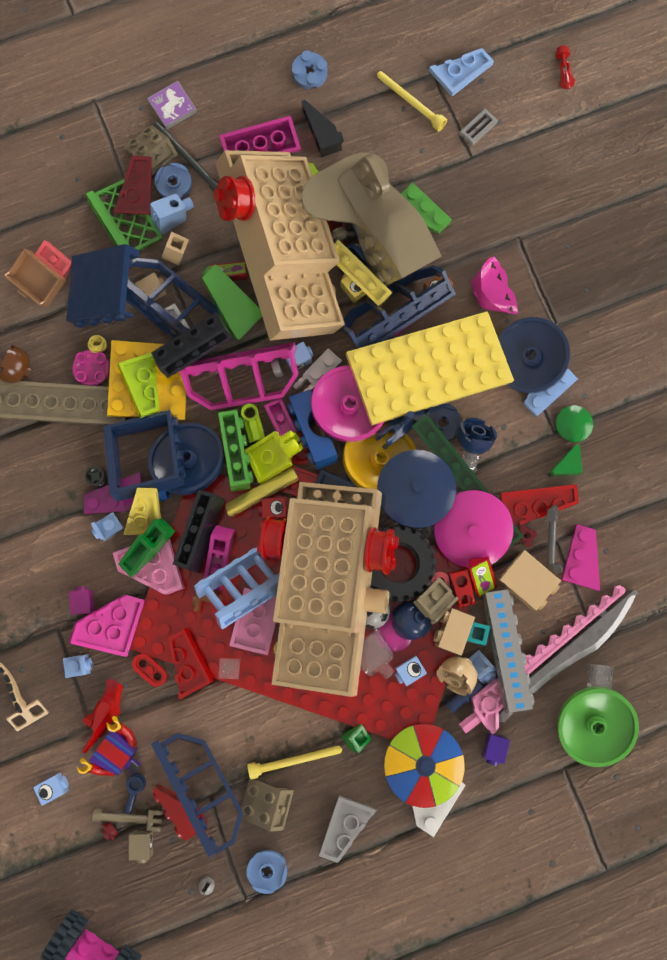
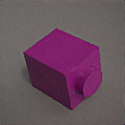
(81, 601)

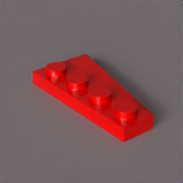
(534, 503)

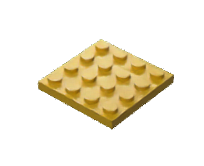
(170, 390)

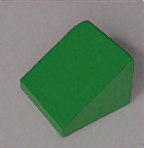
(356, 738)

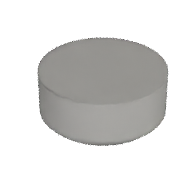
(277, 369)

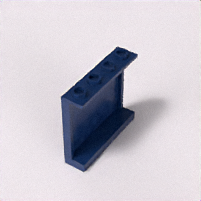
(99, 286)

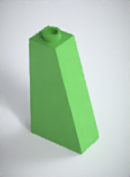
(231, 302)

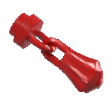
(566, 78)

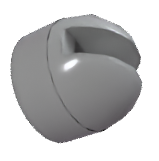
(203, 881)

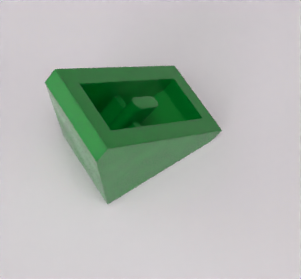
(569, 465)

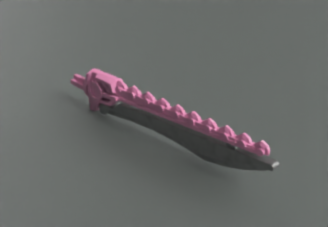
(489, 701)

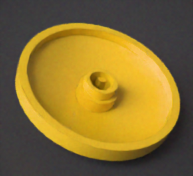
(366, 458)

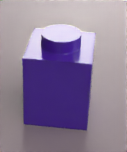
(495, 749)

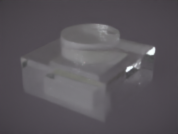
(229, 668)

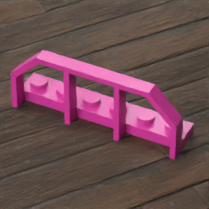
(232, 361)

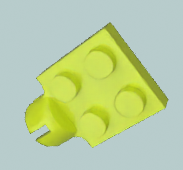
(273, 454)

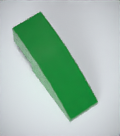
(146, 546)

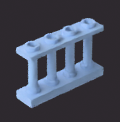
(243, 603)

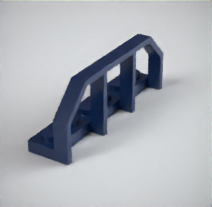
(152, 310)
(403, 315)
(189, 804)

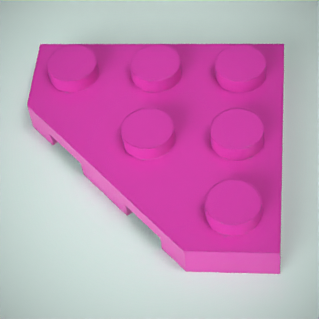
(109, 627)

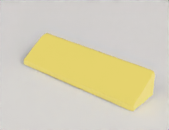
(262, 491)

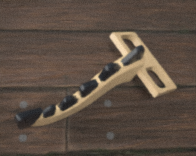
(19, 704)

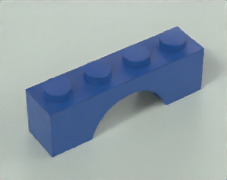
(320, 449)

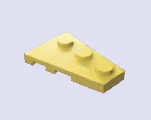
(143, 511)

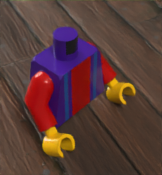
(114, 752)

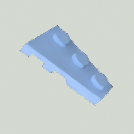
(460, 72)
(540, 401)

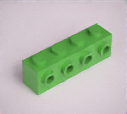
(234, 450)

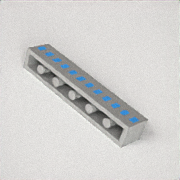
(507, 651)

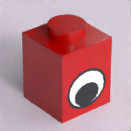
(273, 507)

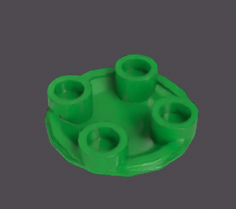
(574, 423)

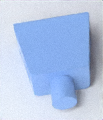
(169, 212)

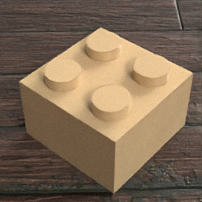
(453, 631)

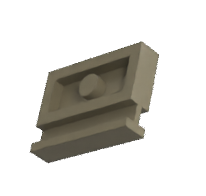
(435, 600)

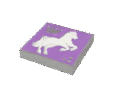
(172, 105)

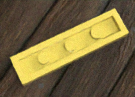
(361, 275)

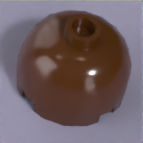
(15, 365)

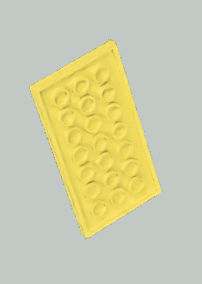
(429, 367)

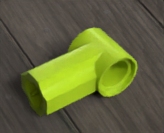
(253, 425)

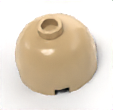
(458, 674)

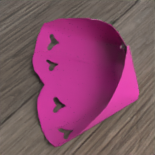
(492, 291)

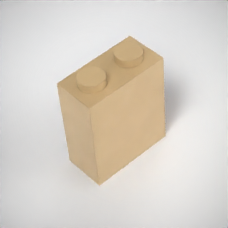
(529, 581)

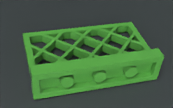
(108, 221)

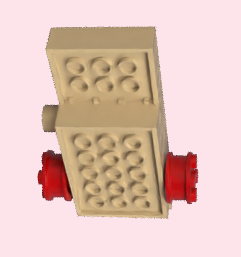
(280, 241)
(325, 583)

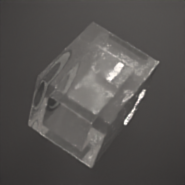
(600, 676)

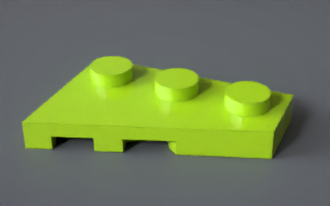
(140, 380)

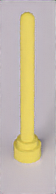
(437, 120)
(256, 770)

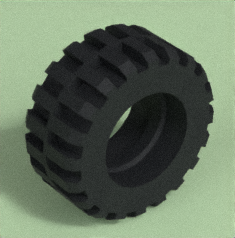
(424, 566)

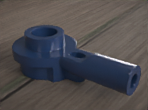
(135, 784)

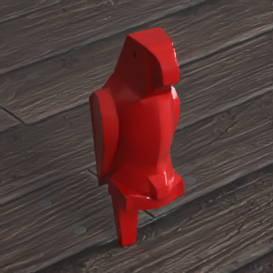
(103, 712)

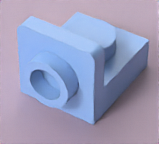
(107, 527)
(77, 665)
(485, 670)

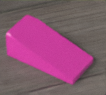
(279, 416)

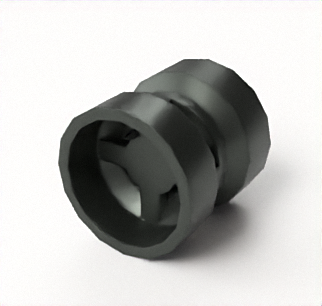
(95, 473)

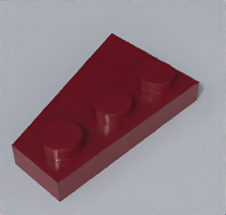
(137, 188)

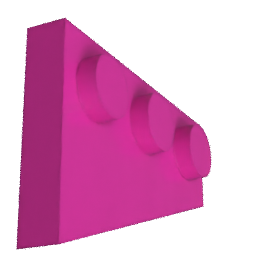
(582, 559)

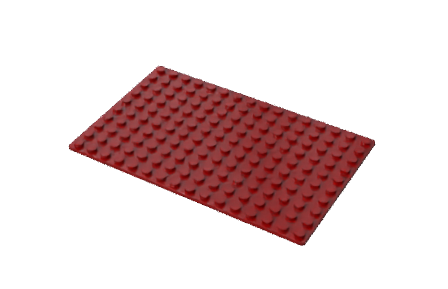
(380, 703)

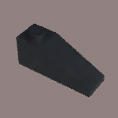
(323, 131)

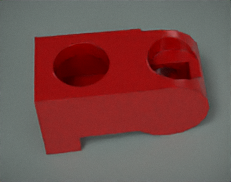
(462, 587)

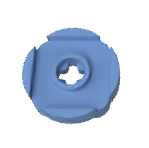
(309, 60)
(168, 173)
(276, 863)

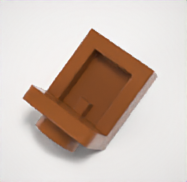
(197, 602)

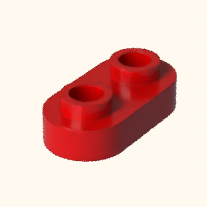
(149, 671)

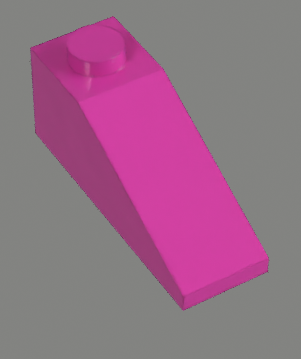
(219, 550)

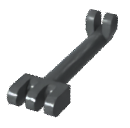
(552, 517)

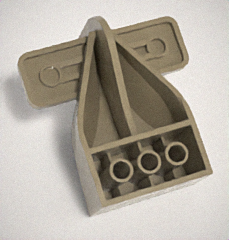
(387, 224)

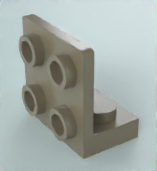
(152, 144)
(266, 805)

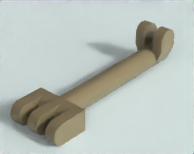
(148, 819)

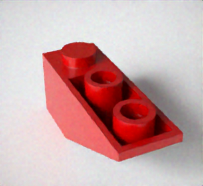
(175, 812)

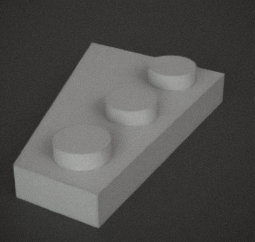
(345, 824)

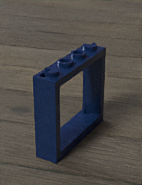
(136, 425)

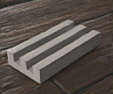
(468, 137)

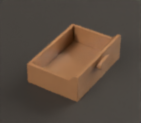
(35, 278)

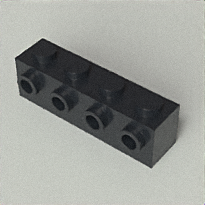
(191, 345)
(198, 531)

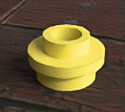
(99, 341)

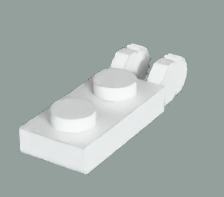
(322, 365)

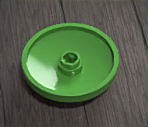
(597, 726)

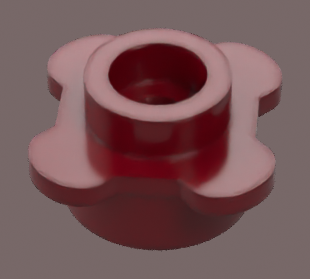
(531, 534)
(108, 831)

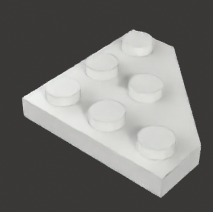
(431, 818)

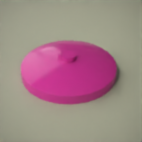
(339, 407)
(474, 528)

